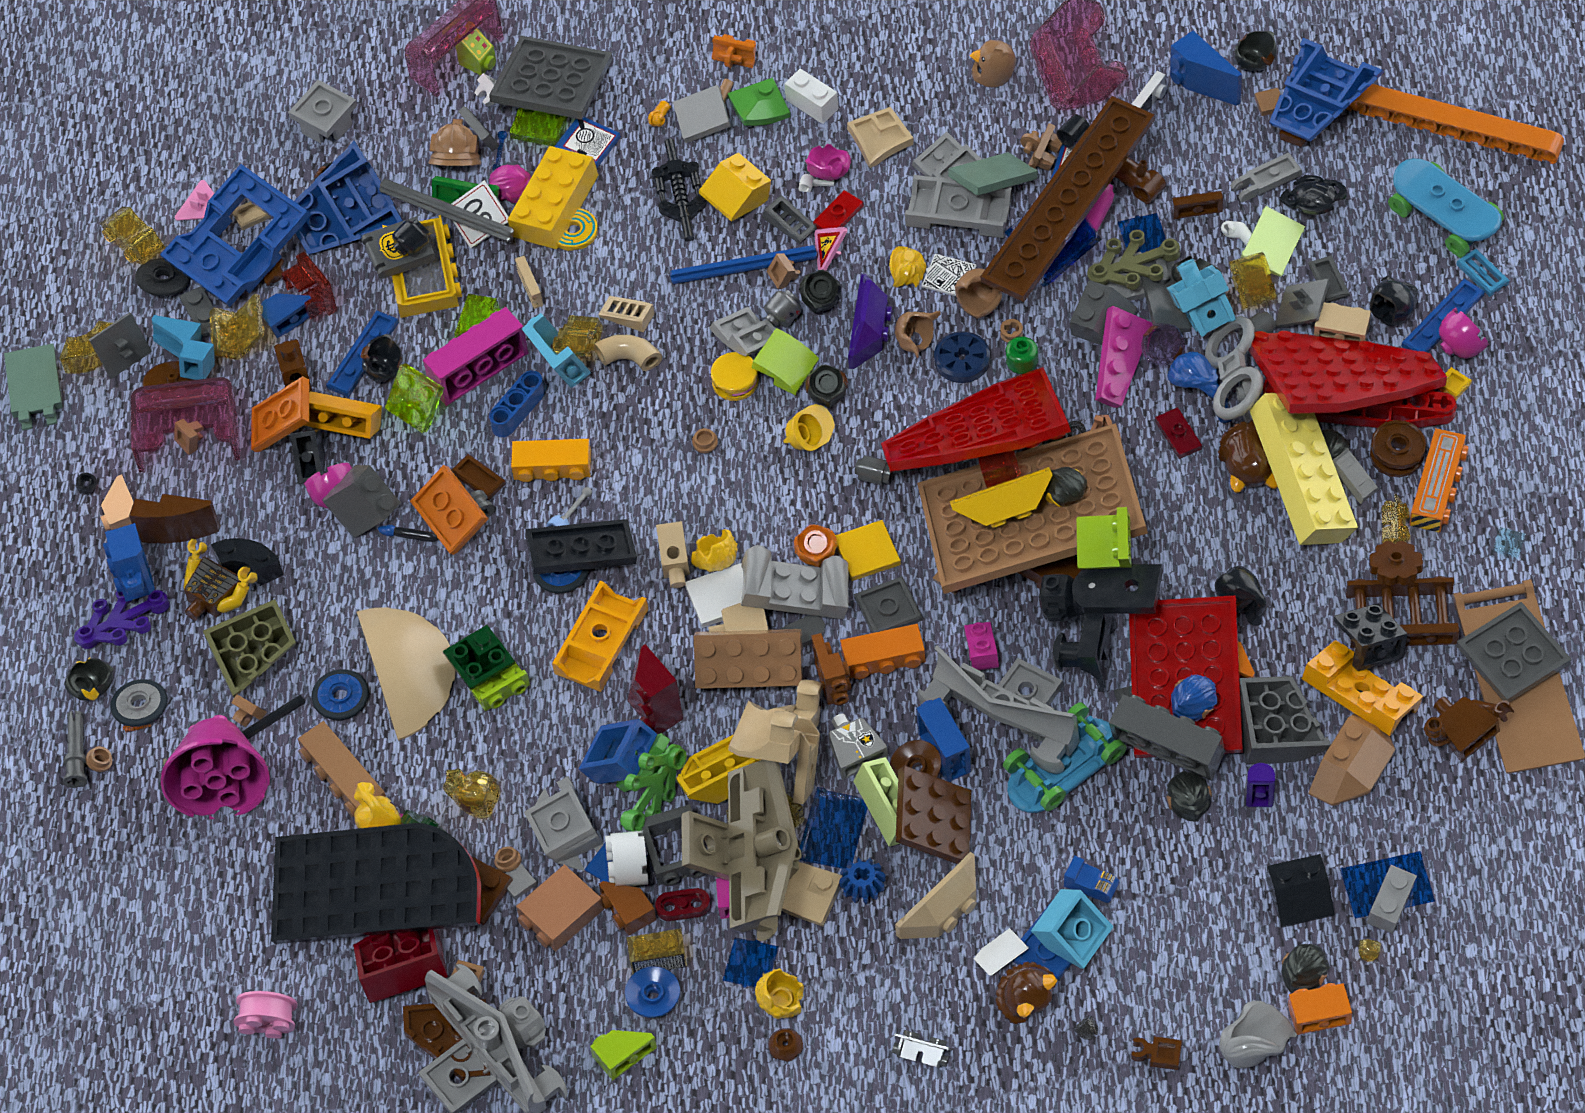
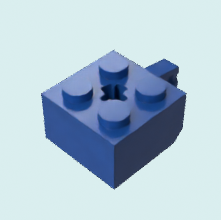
(128, 562)

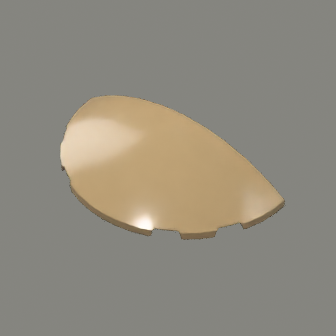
(408, 666)

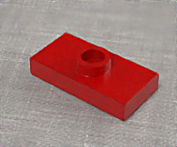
(839, 211)

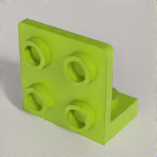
(1104, 541)

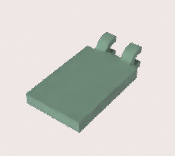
(33, 384)

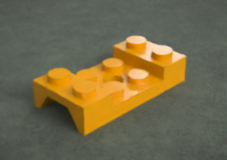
(590, 658)
(1378, 703)

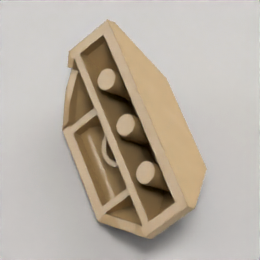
(943, 904)

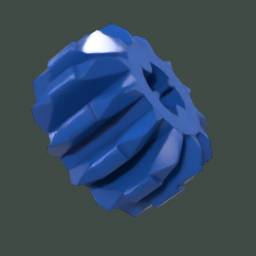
(862, 880)

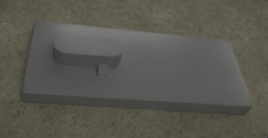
(1159, 300)

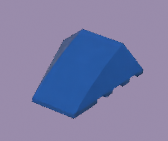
(1319, 91)
(344, 203)

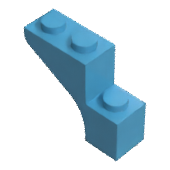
(185, 342)

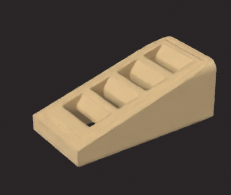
(638, 323)

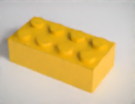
(553, 197)

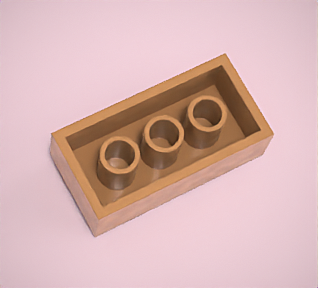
(748, 658)

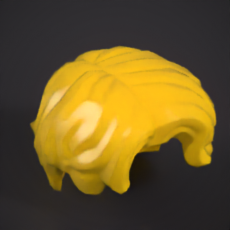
(715, 552)
(779, 994)

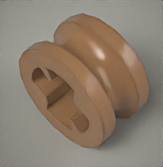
(1007, 325)

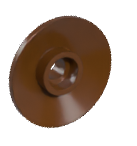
(916, 754)

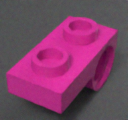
(981, 646)

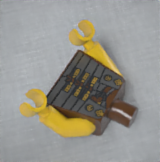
(211, 586)

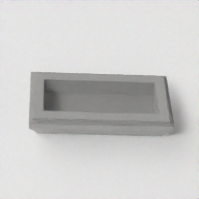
(1354, 476)

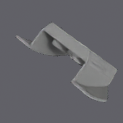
(563, 826)

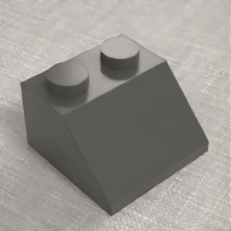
(1090, 313)
(361, 500)

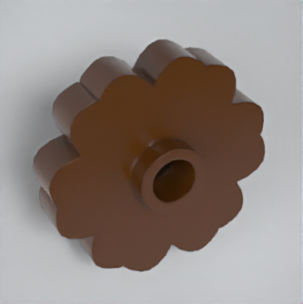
(1395, 563)

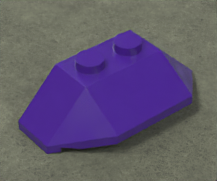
(869, 323)

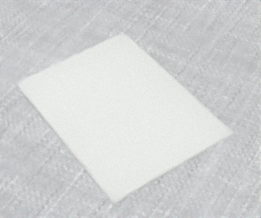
(1000, 952)

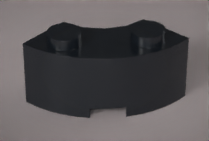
(242, 552)

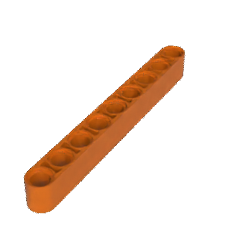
(1459, 122)

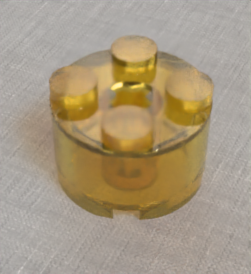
(1252, 280)

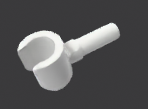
(808, 181)

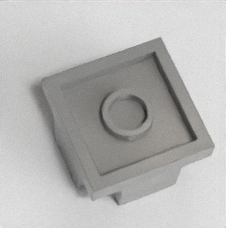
(323, 112)

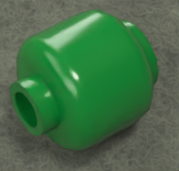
(1021, 355)

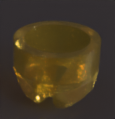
(1369, 949)

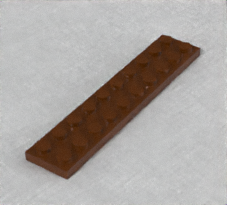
(1067, 198)

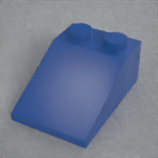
(1204, 70)

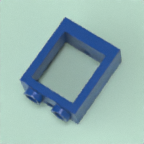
(940, 730)
(631, 736)

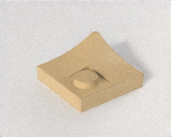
(879, 135)
(811, 894)

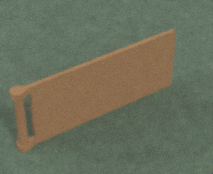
(1543, 725)

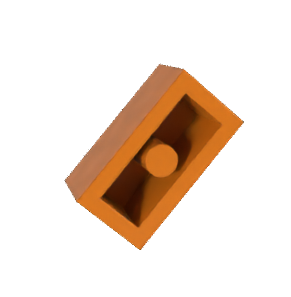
(1319, 1008)

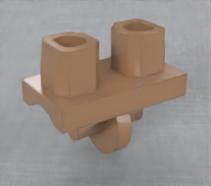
(1048, 140)

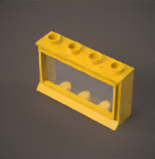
(432, 284)

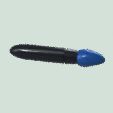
(390, 530)

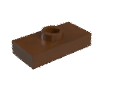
(1197, 204)

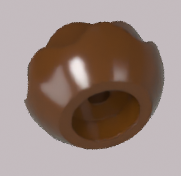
(785, 1052)

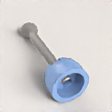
(559, 520)

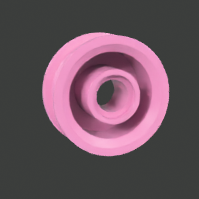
(265, 1013)

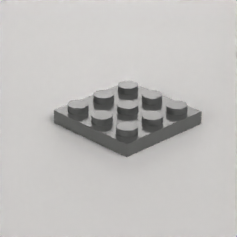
(1513, 652)

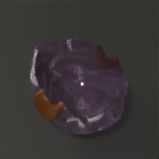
(1162, 344)

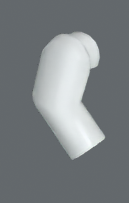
(1236, 230)

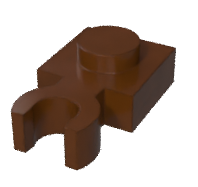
(1163, 1052)

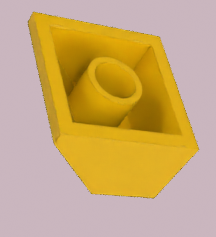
(736, 187)

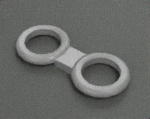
(1233, 369)

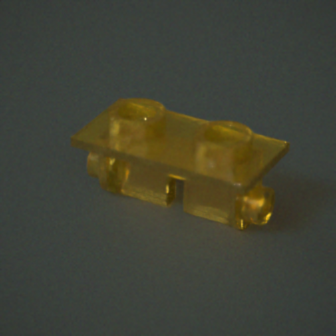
(1396, 515)

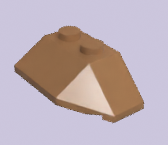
(1352, 762)

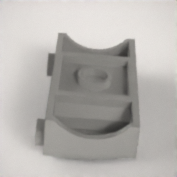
(794, 586)

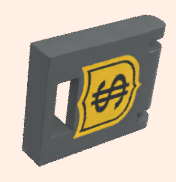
(386, 259)

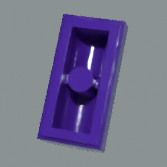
(1260, 786)

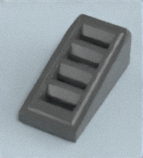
(771, 216)

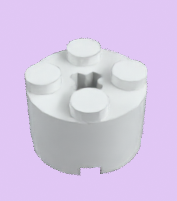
(627, 858)

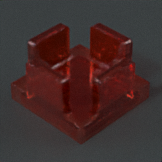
(307, 276)

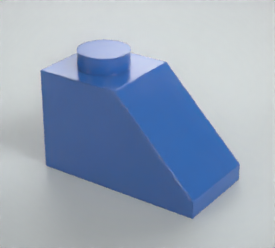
(284, 312)

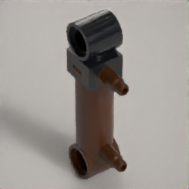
(1144, 183)

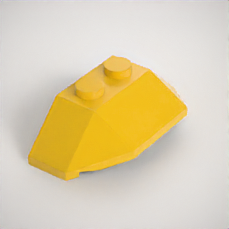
(1005, 499)
(707, 771)

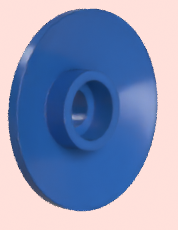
(649, 981)

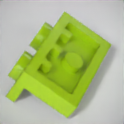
(500, 687)

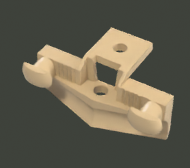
(782, 733)

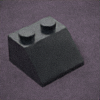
(1300, 890)

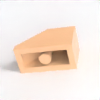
(117, 505)

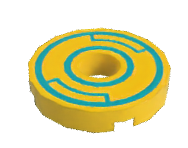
(586, 234)

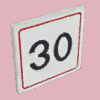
(484, 203)

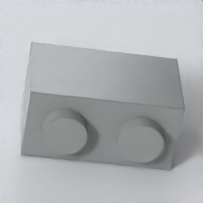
(1391, 899)

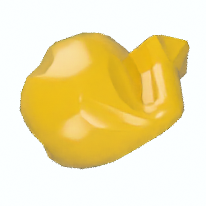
(374, 810)

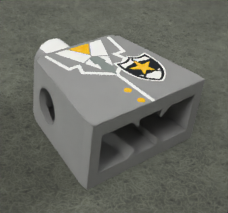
(854, 744)

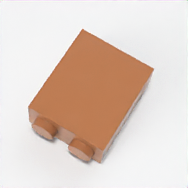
(559, 908)

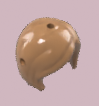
(976, 296)

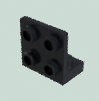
(1376, 636)

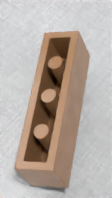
(335, 764)

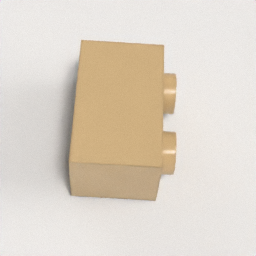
(1343, 322)

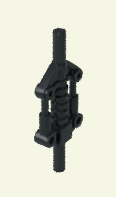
(675, 171)

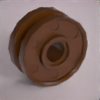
(1401, 436)

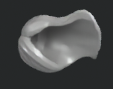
(1255, 1035)

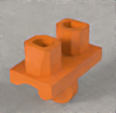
(734, 51)

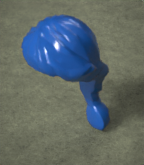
(1196, 372)

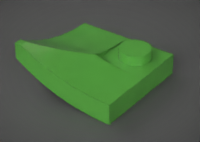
(759, 104)

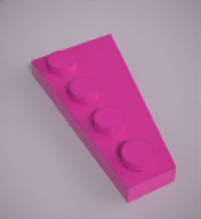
(1119, 355)

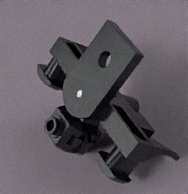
(1096, 597)

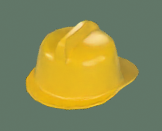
(810, 428)

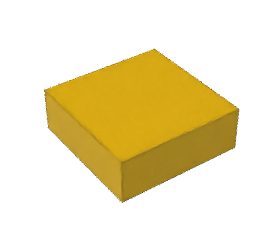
(1455, 383)

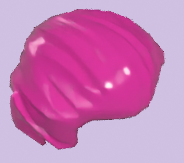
(828, 162)
(511, 181)

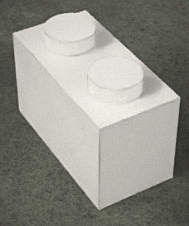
(811, 96)

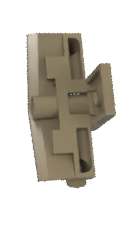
(752, 850)

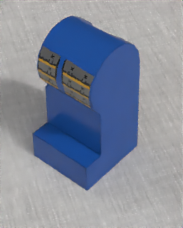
(1090, 880)

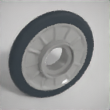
(133, 716)

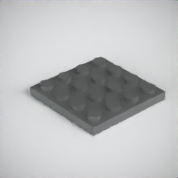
(551, 77)

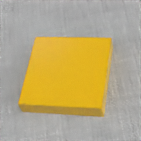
(867, 550)

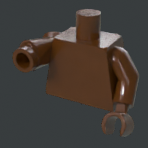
(1465, 724)

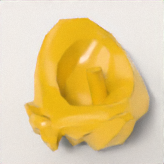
(906, 266)

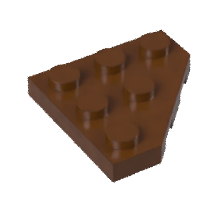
(434, 1034)

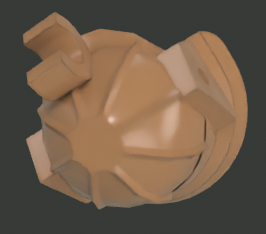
(454, 146)

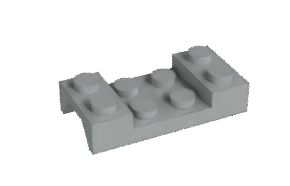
(951, 204)

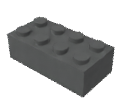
(1167, 736)

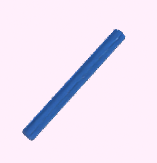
(739, 265)

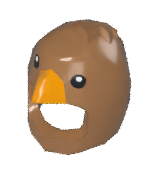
(996, 62)

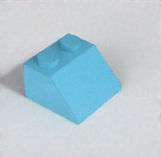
(1072, 927)

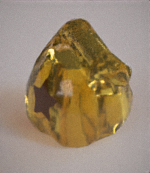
(472, 792)

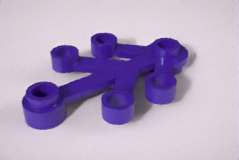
(95, 632)

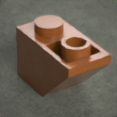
(629, 905)

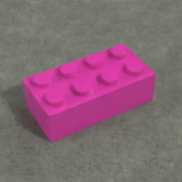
(477, 355)

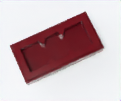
(1178, 433)

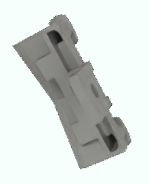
(1006, 705)

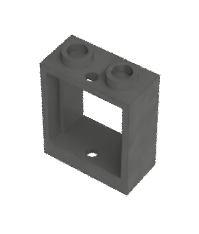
(659, 825)

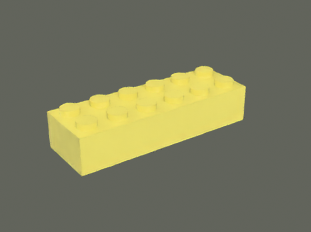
(1303, 473)

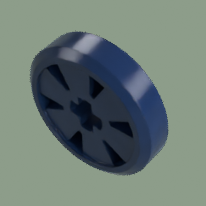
(962, 343)

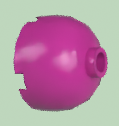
(1460, 336)
(320, 485)

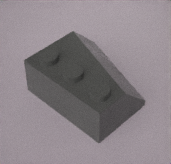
(1277, 722)

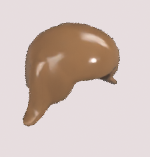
(915, 322)

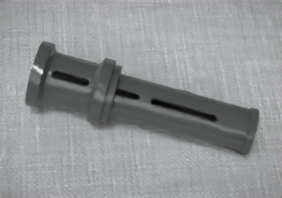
(75, 759)

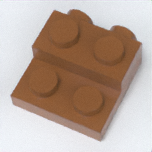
(831, 671)

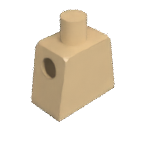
(673, 553)
(741, 619)

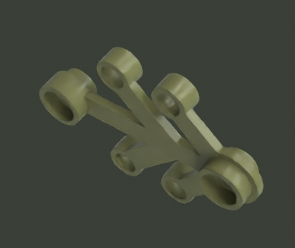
(1106, 272)

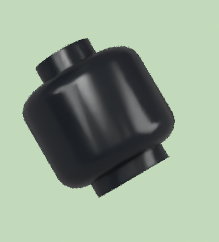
(410, 238)

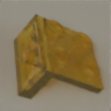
(236, 331)

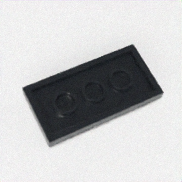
(580, 546)

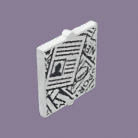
(945, 273)

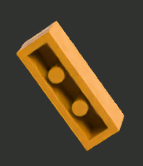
(343, 415)
(551, 459)

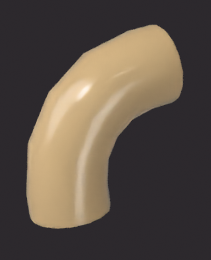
(629, 348)

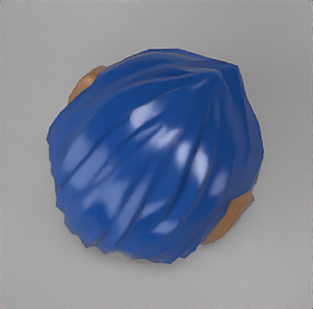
(1193, 697)

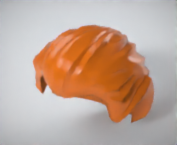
(815, 545)

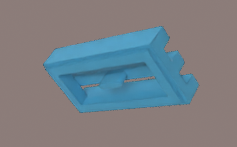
(1489, 290)

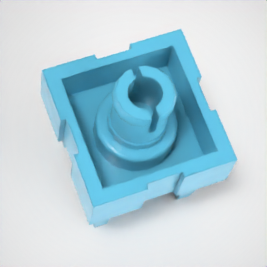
(1199, 294)

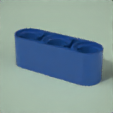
(521, 394)

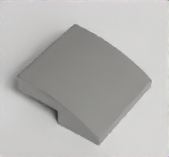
(943, 155)
(743, 331)

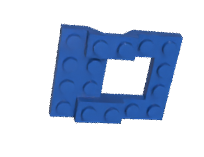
(217, 264)

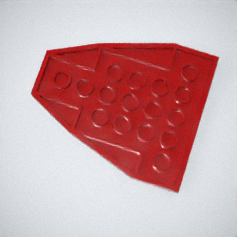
(1341, 374)
(990, 422)

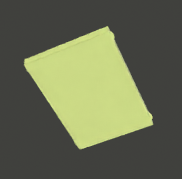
(1276, 238)

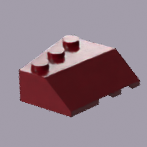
(654, 692)
(397, 962)

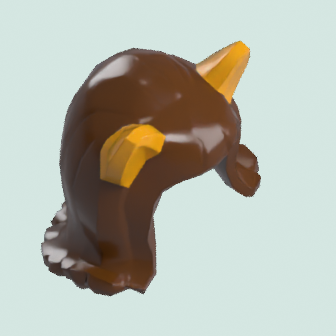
(1245, 457)
(1024, 991)

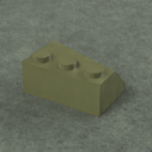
(249, 644)

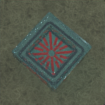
(1509, 542)

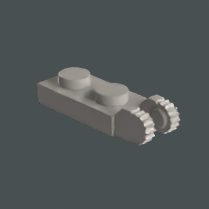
(1267, 177)

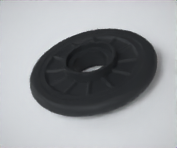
(147, 278)

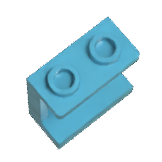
(566, 363)

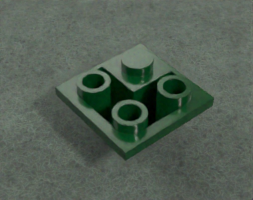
(479, 657)

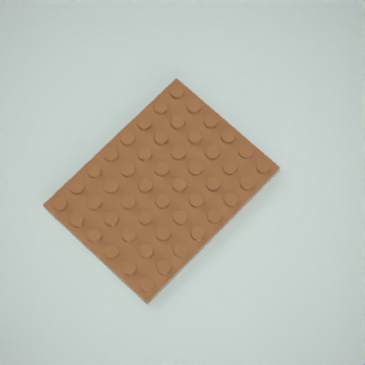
(978, 553)

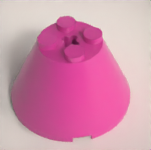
(214, 770)

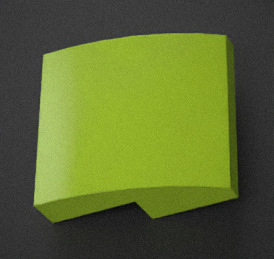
(785, 361)

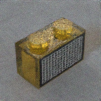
(657, 949)

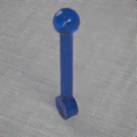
(501, 135)

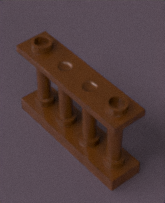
(1417, 633)

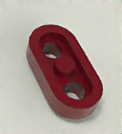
(682, 901)

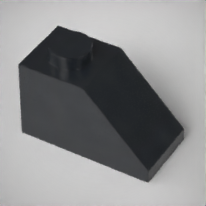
(308, 454)

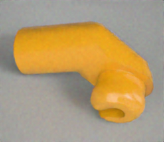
(656, 117)

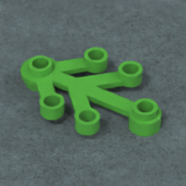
(671, 760)

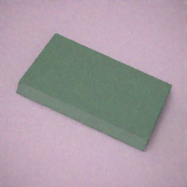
(992, 173)

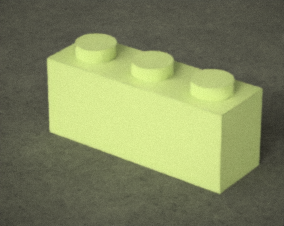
(879, 791)

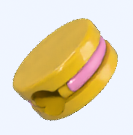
(734, 376)

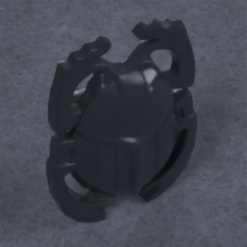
(1314, 194)

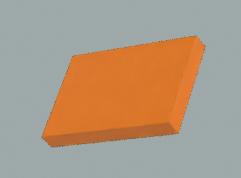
(280, 414)
(449, 510)

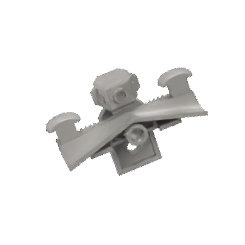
(493, 1043)

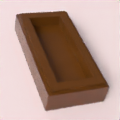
(478, 476)

